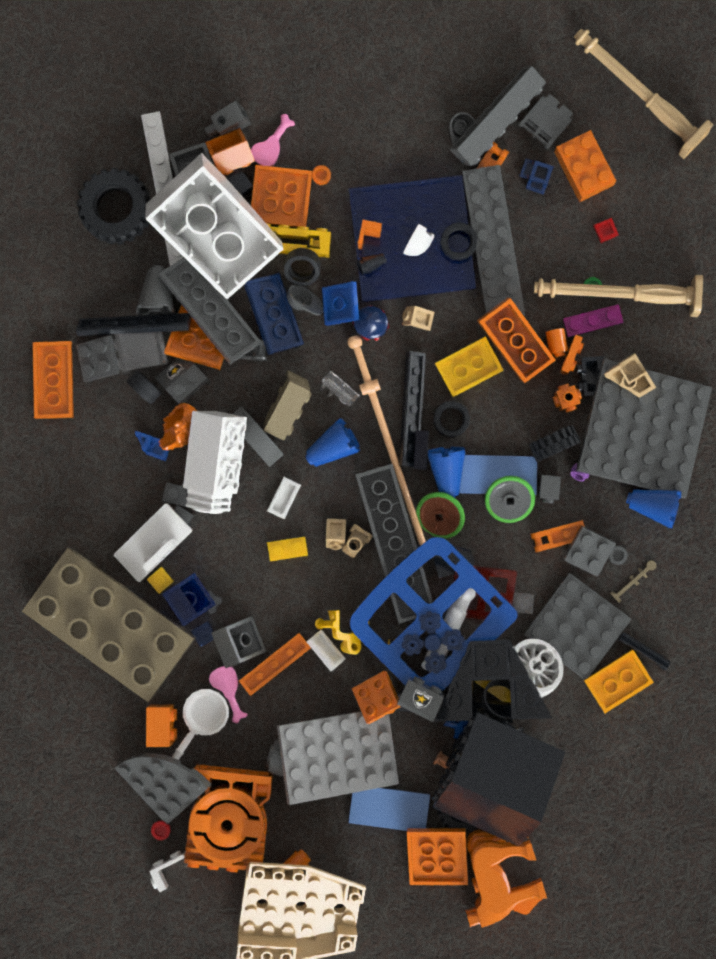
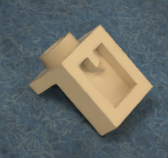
(418, 317)
(335, 533)

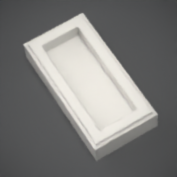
(284, 497)
(326, 650)

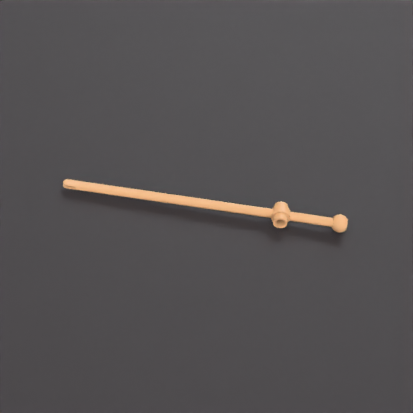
(370, 387)

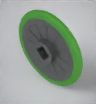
(505, 488)

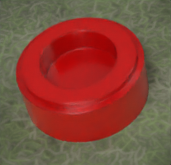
(160, 830)

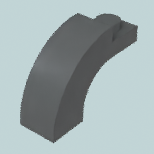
(259, 440)

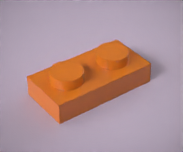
(569, 362)

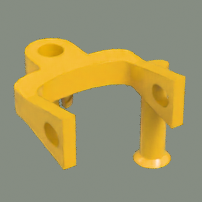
(351, 643)

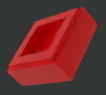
(606, 230)

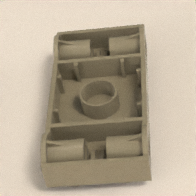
(108, 624)

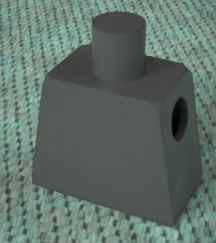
(232, 115)

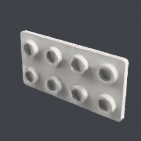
(153, 542)

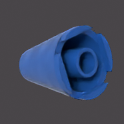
(333, 445)
(447, 468)
(656, 504)

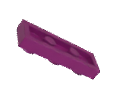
(593, 320)

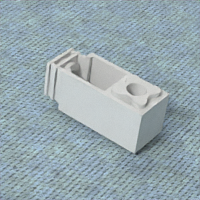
(213, 460)

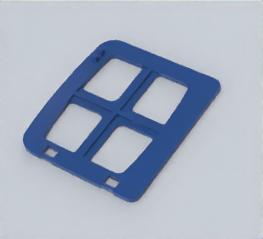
(395, 582)

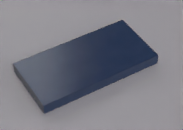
(273, 313)

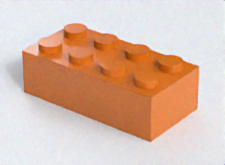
(516, 340)

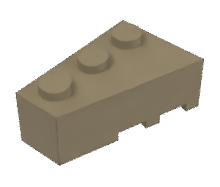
(287, 406)

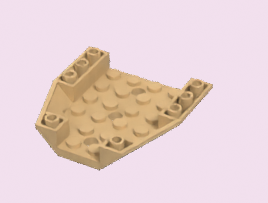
(292, 931)

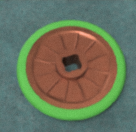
(440, 503)

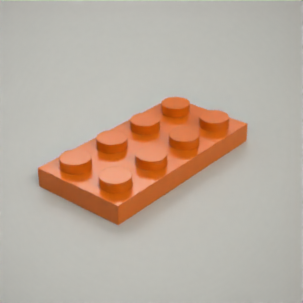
(53, 380)

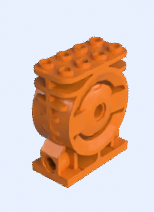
(199, 850)

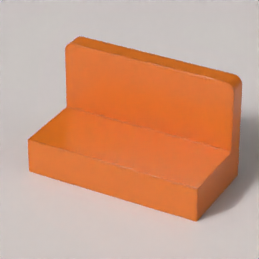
(370, 229)

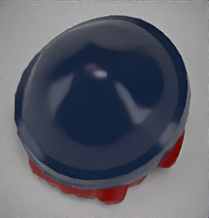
(371, 323)

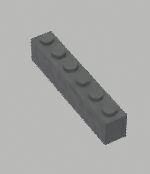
(498, 116)

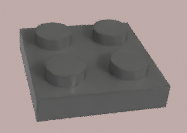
(97, 359)
(589, 551)

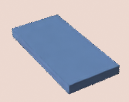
(483, 470)
(389, 808)

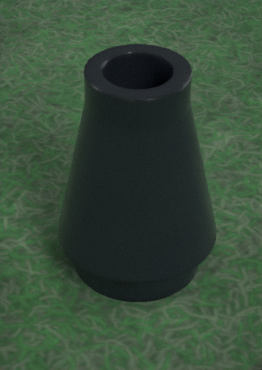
(370, 263)

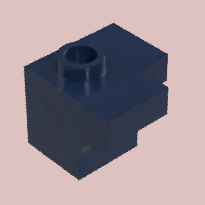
(537, 175)

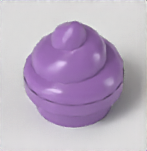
(579, 476)

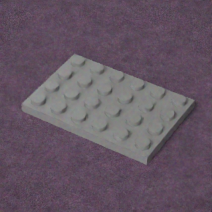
(336, 756)

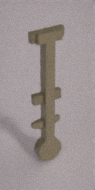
(650, 565)

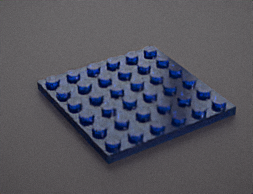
(400, 209)

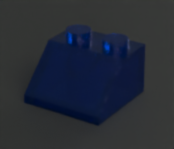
(188, 599)

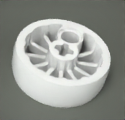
(538, 675)

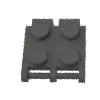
(547, 120)

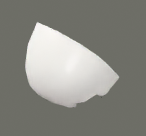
(419, 241)

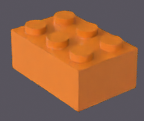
(585, 166)

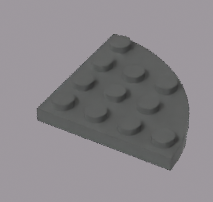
(163, 783)

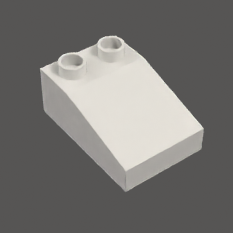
(213, 226)

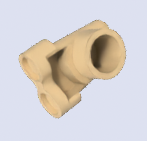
(359, 538)

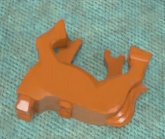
(490, 881)

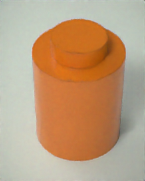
(557, 342)

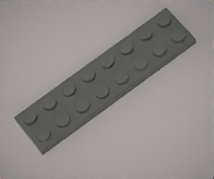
(495, 244)

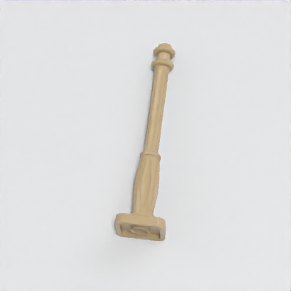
(661, 108)
(653, 293)

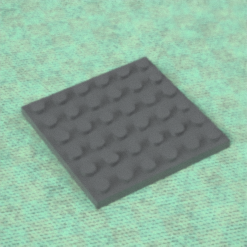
(645, 438)

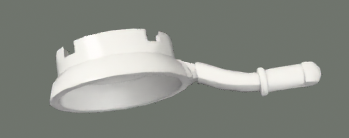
(204, 714)

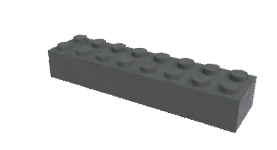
(391, 531)

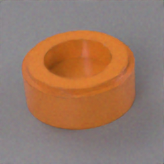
(321, 175)

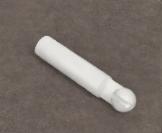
(454, 618)

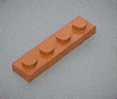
(274, 664)

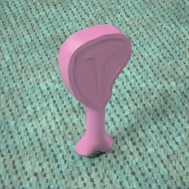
(267, 152)
(227, 682)

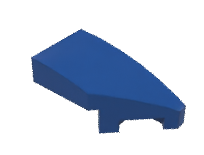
(151, 446)

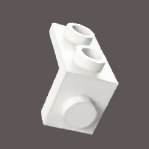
(158, 879)

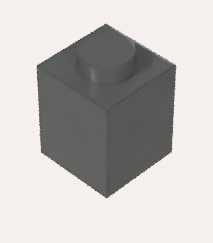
(549, 488)

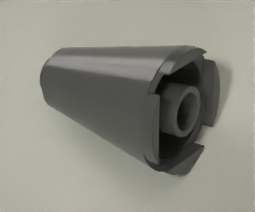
(155, 295)

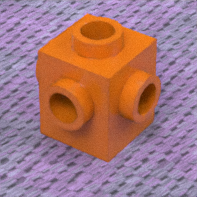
(562, 403)

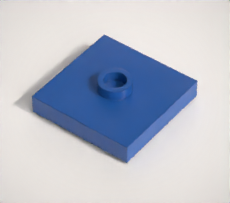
(340, 303)

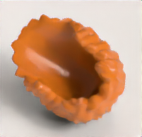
(177, 427)

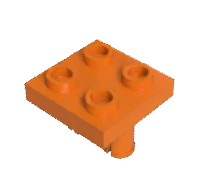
(376, 697)

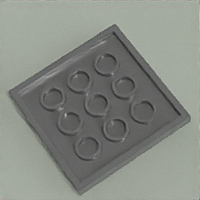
(578, 625)

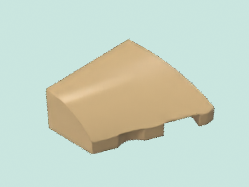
(631, 376)

